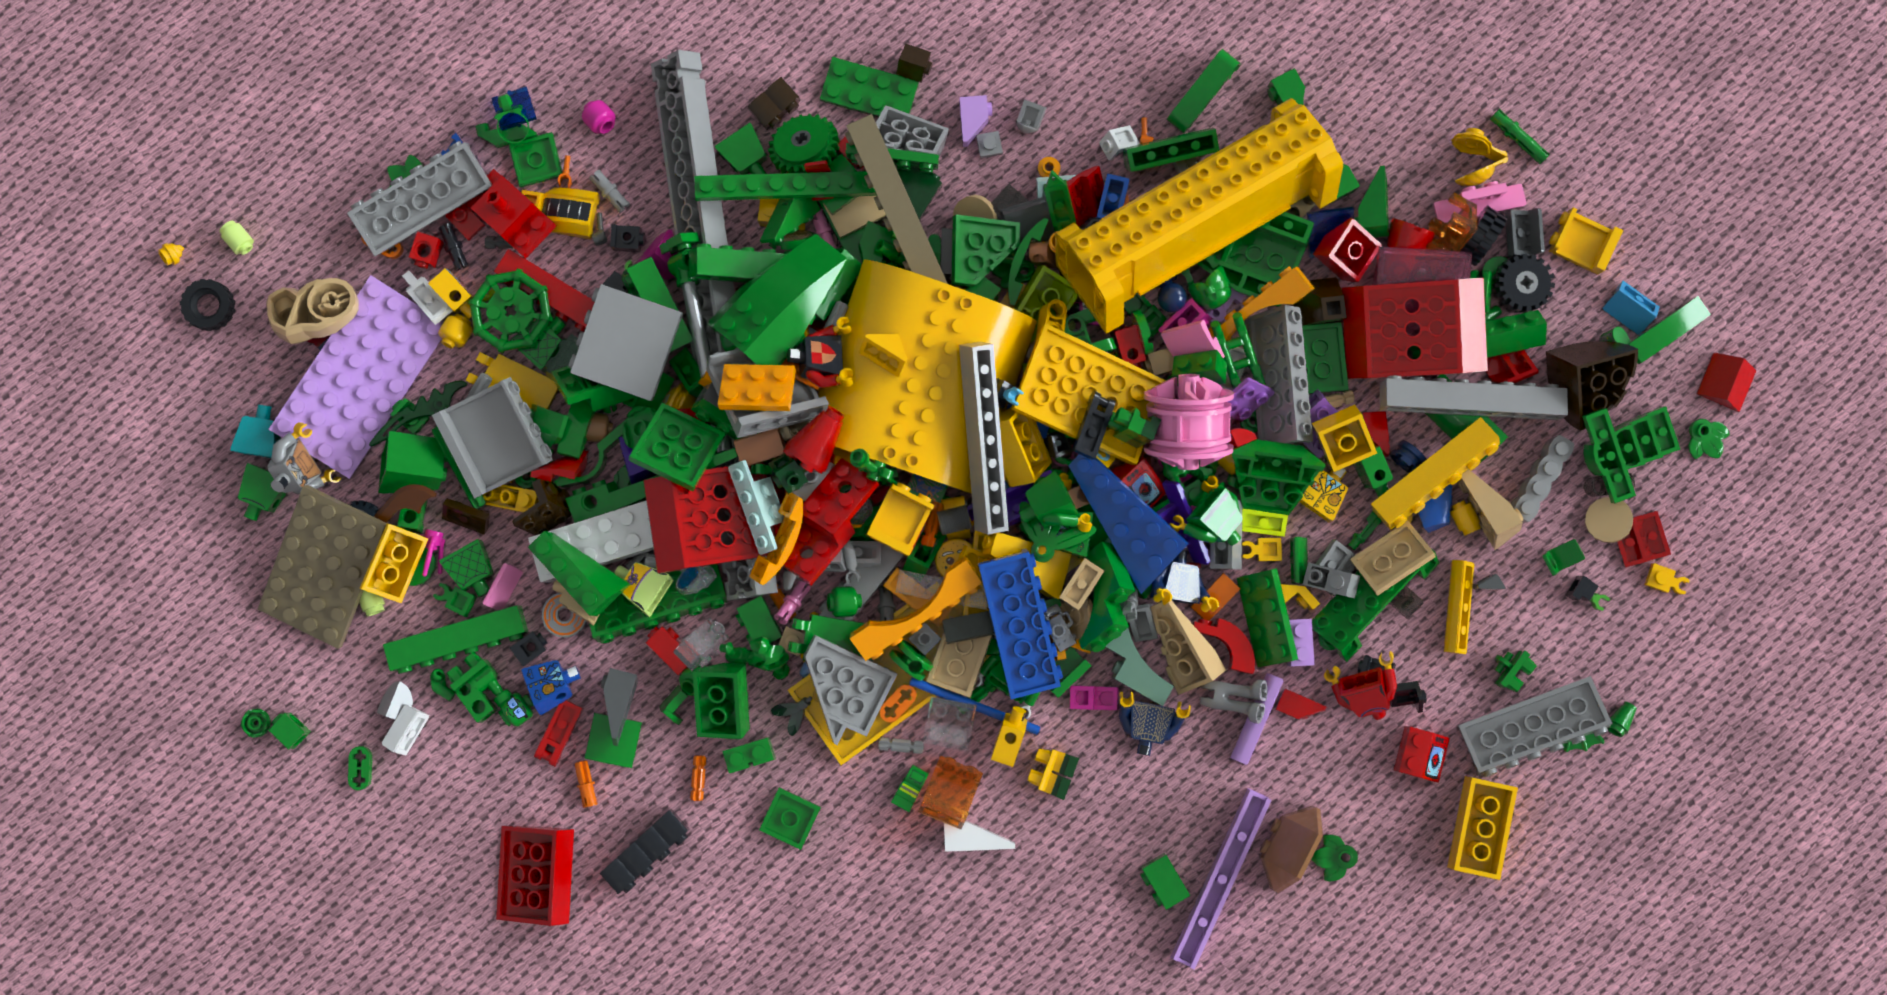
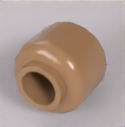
(599, 427)

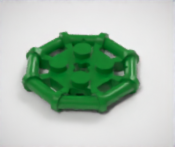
(506, 298)

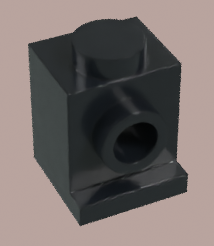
(633, 245)
(523, 654)

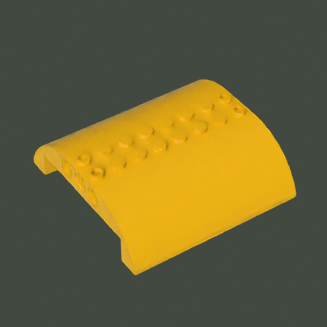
(921, 415)

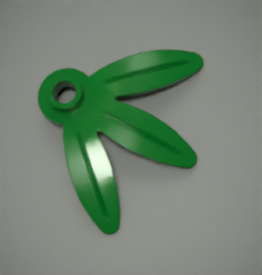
(1049, 539)

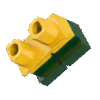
(1049, 781)

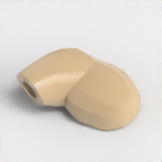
(313, 311)

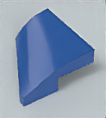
(1437, 511)

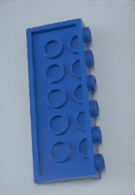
(1020, 624)

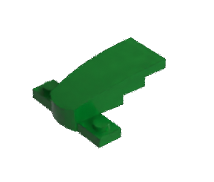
(1626, 446)

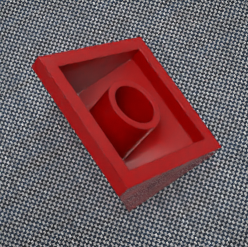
(1727, 380)

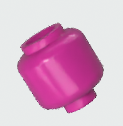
(598, 117)

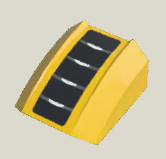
(571, 211)

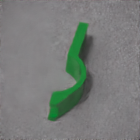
(604, 447)

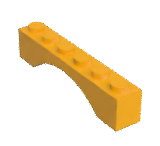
(1287, 290)
(877, 635)

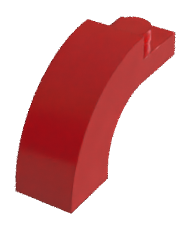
(1238, 645)

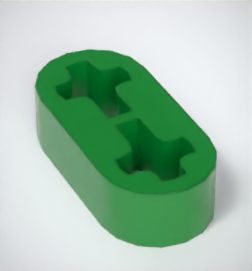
(366, 768)

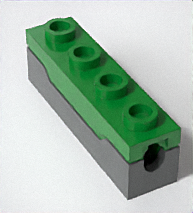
(708, 411)

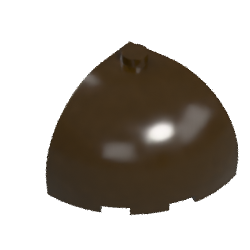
(1592, 374)

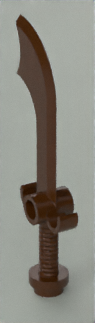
(407, 497)

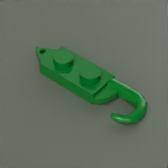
(1059, 202)

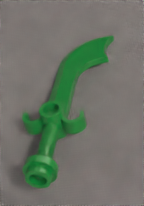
(875, 470)

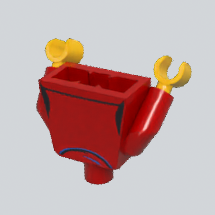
(1366, 691)

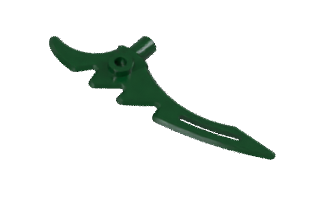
(423, 408)

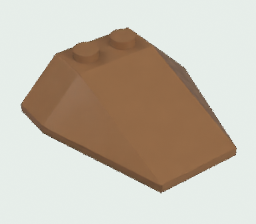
(1291, 847)

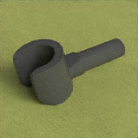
(599, 237)

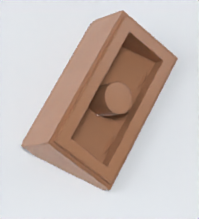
(760, 446)

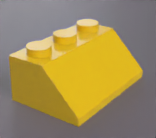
(1022, 448)
(394, 563)

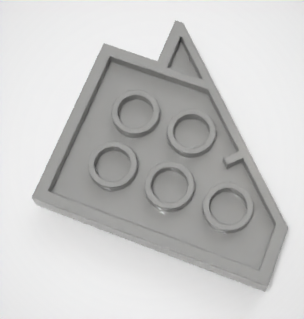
(846, 686)

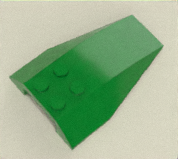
(1263, 253)
(780, 302)

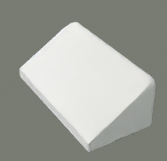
(405, 730)

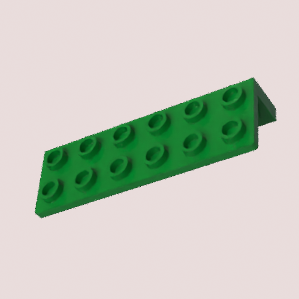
(1347, 617)

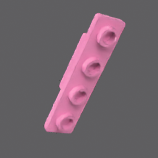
(1492, 194)

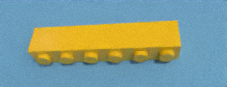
(1436, 473)

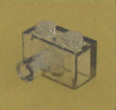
(701, 644)

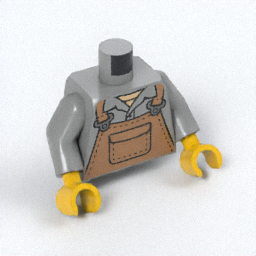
(293, 465)

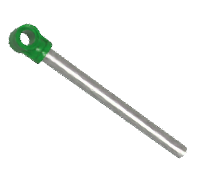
(679, 267)

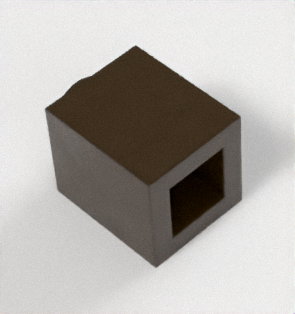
(914, 63)

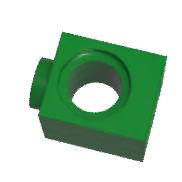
(289, 730)

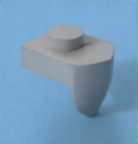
(1030, 117)

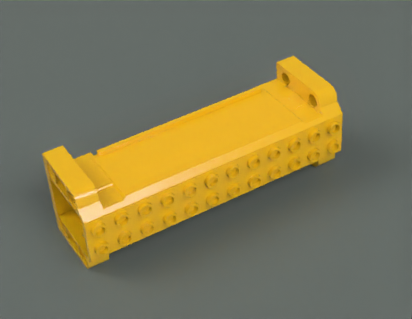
(1199, 212)

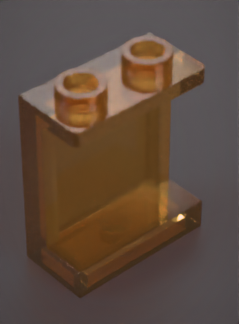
(950, 792)

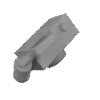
(1060, 630)

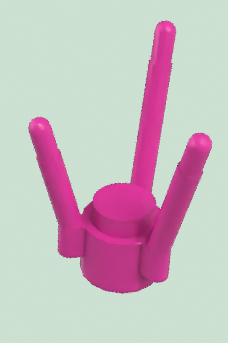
(435, 541)

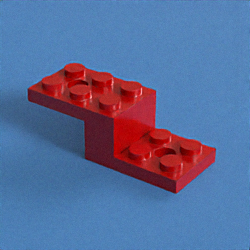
(827, 520)

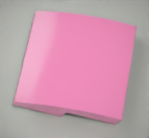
(1190, 339)

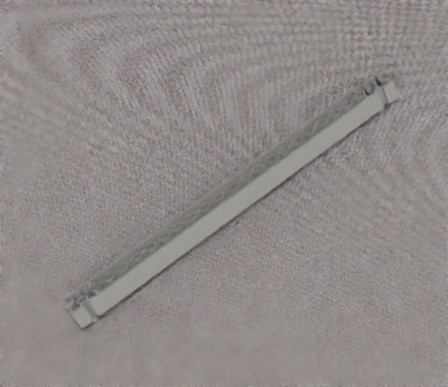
(687, 154)

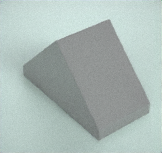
(1144, 626)

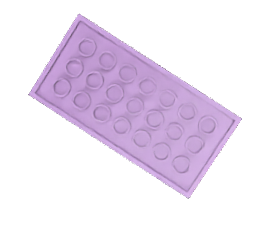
(360, 377)

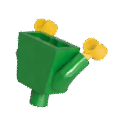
(1053, 504)

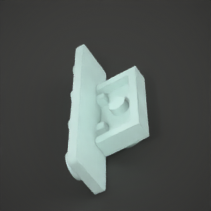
(759, 505)

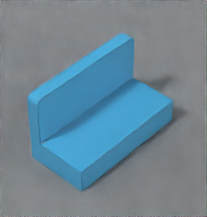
(1631, 308)

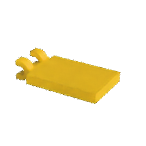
(533, 386)

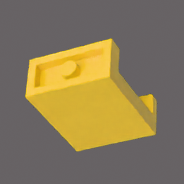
(1584, 241)
(900, 519)

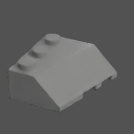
(910, 132)

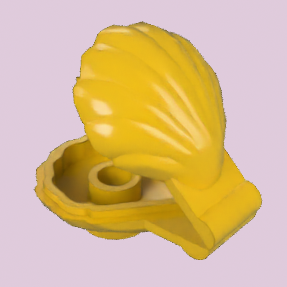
(1476, 143)

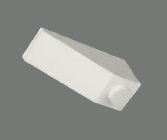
(972, 838)

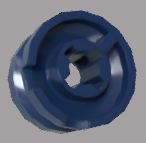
(1407, 456)

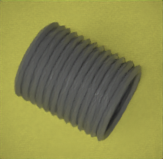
(954, 520)

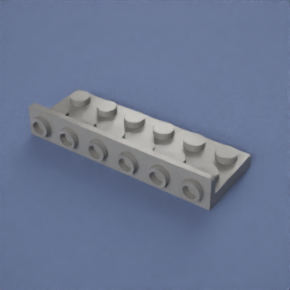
(419, 198)
(1281, 357)
(1535, 726)

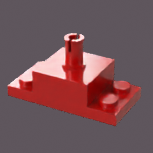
(512, 215)

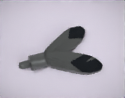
(796, 710)

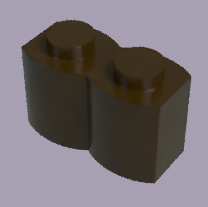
(774, 104)

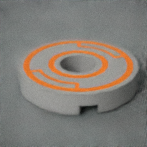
(554, 624)

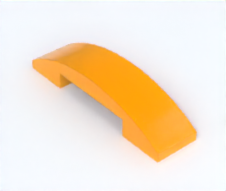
(787, 535)

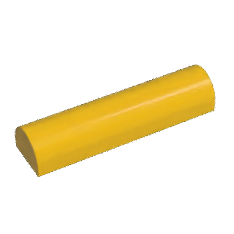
(1459, 607)

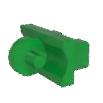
(1519, 662)

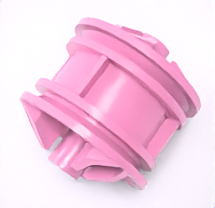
(1192, 421)

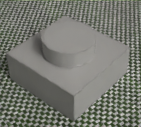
(989, 144)

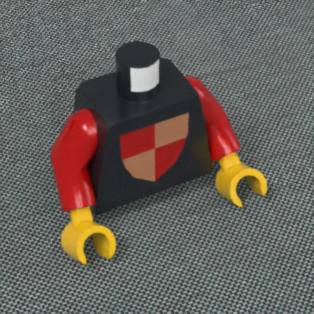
(821, 356)

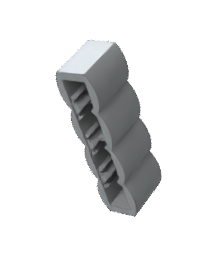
(1542, 473)

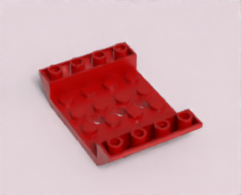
(1449, 322)
(687, 524)

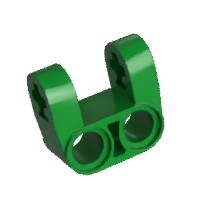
(1085, 317)

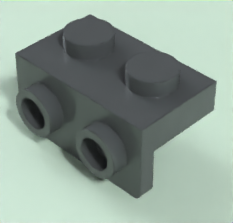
(1524, 232)

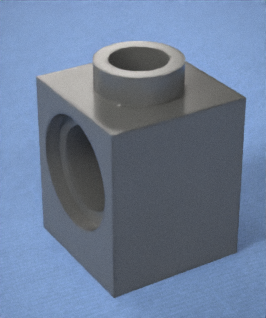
(925, 639)

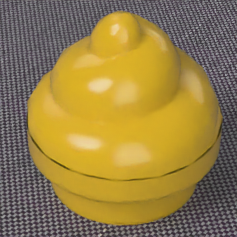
(170, 253)

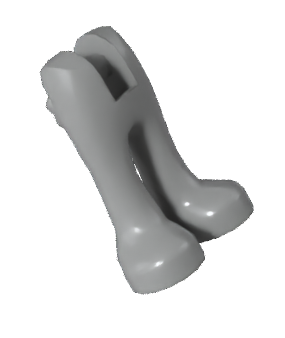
(1223, 690)

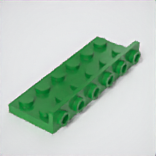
(625, 618)

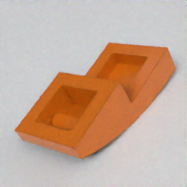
(1223, 590)

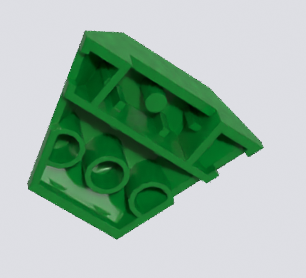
(1274, 475)

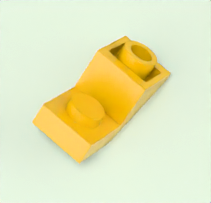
(1304, 597)

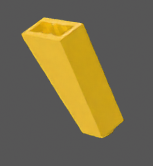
(1050, 573)

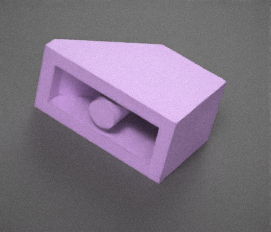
(974, 116)

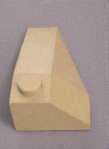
(1496, 514)
(1188, 654)

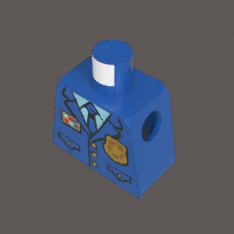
(549, 684)

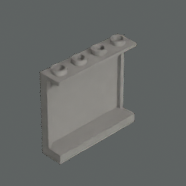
(625, 342)
(804, 403)
(493, 437)

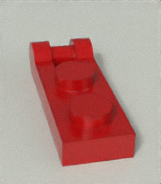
(559, 732)

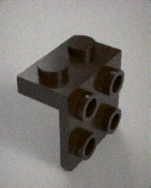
(548, 512)

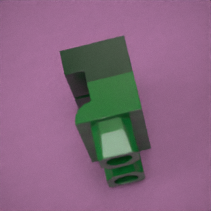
(1132, 428)

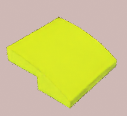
(1264, 522)

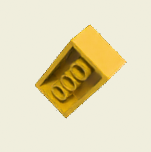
(1482, 828)

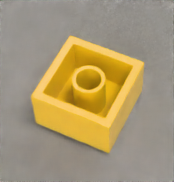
(1344, 438)

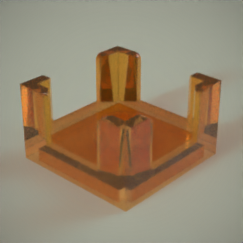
(1459, 228)

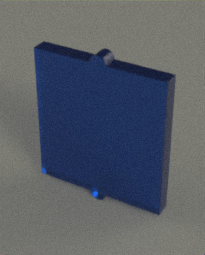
(519, 96)

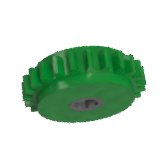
(802, 142)

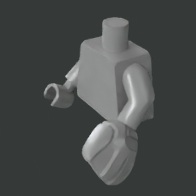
(844, 559)

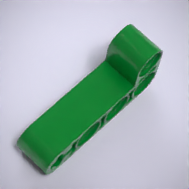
(1203, 90)

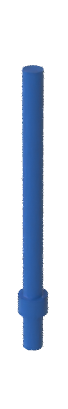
(981, 708)

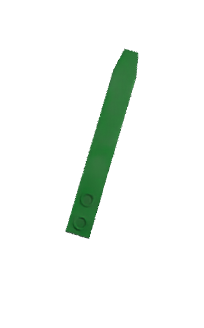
(611, 498)

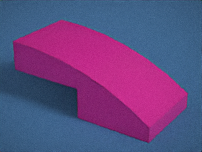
(1094, 698)

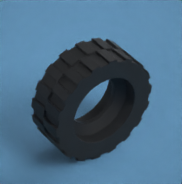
(195, 292)

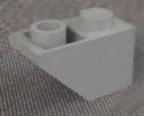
(1331, 580)

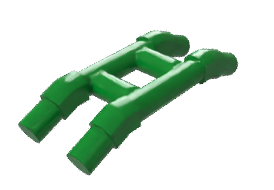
(1244, 340)

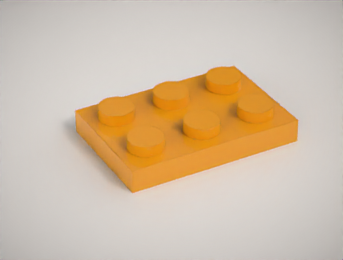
(756, 387)

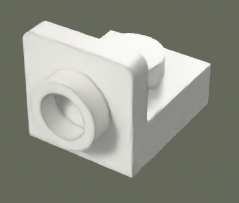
(1116, 140)

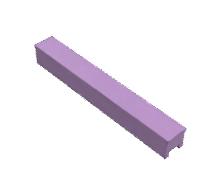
(1221, 878)

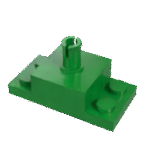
(578, 388)

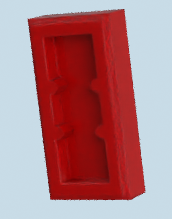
(465, 221)

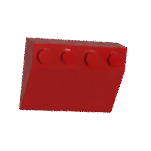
(535, 875)

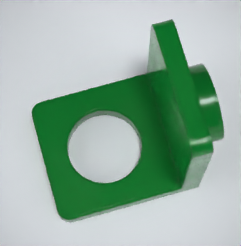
(1563, 556)

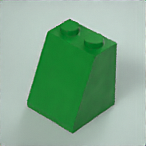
(410, 461)

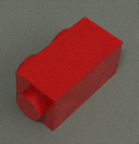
(663, 643)

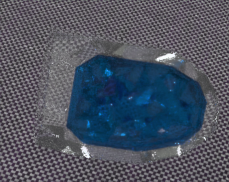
(695, 579)

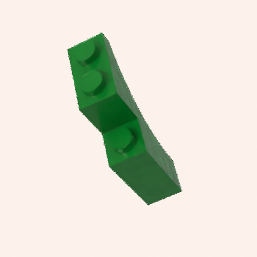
(1111, 589)

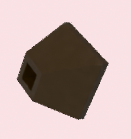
(1323, 304)

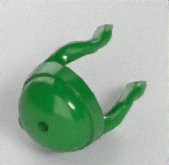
(1214, 291)

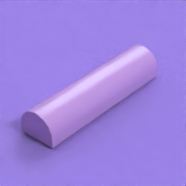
(1251, 731)

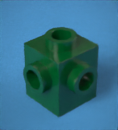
(788, 473)

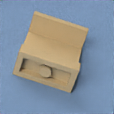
(1081, 584)

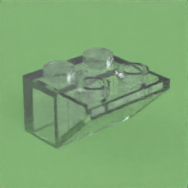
(949, 723)

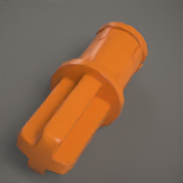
(585, 784)

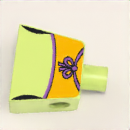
(646, 586)

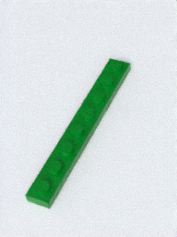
(782, 186)

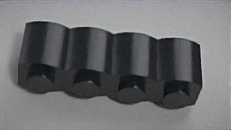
(643, 852)

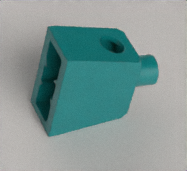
(254, 434)

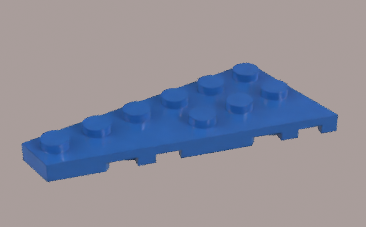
(1135, 529)

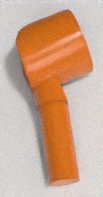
(1144, 138)
(565, 173)

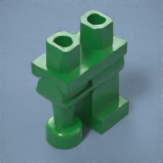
(471, 685)

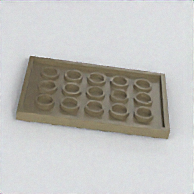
(321, 566)

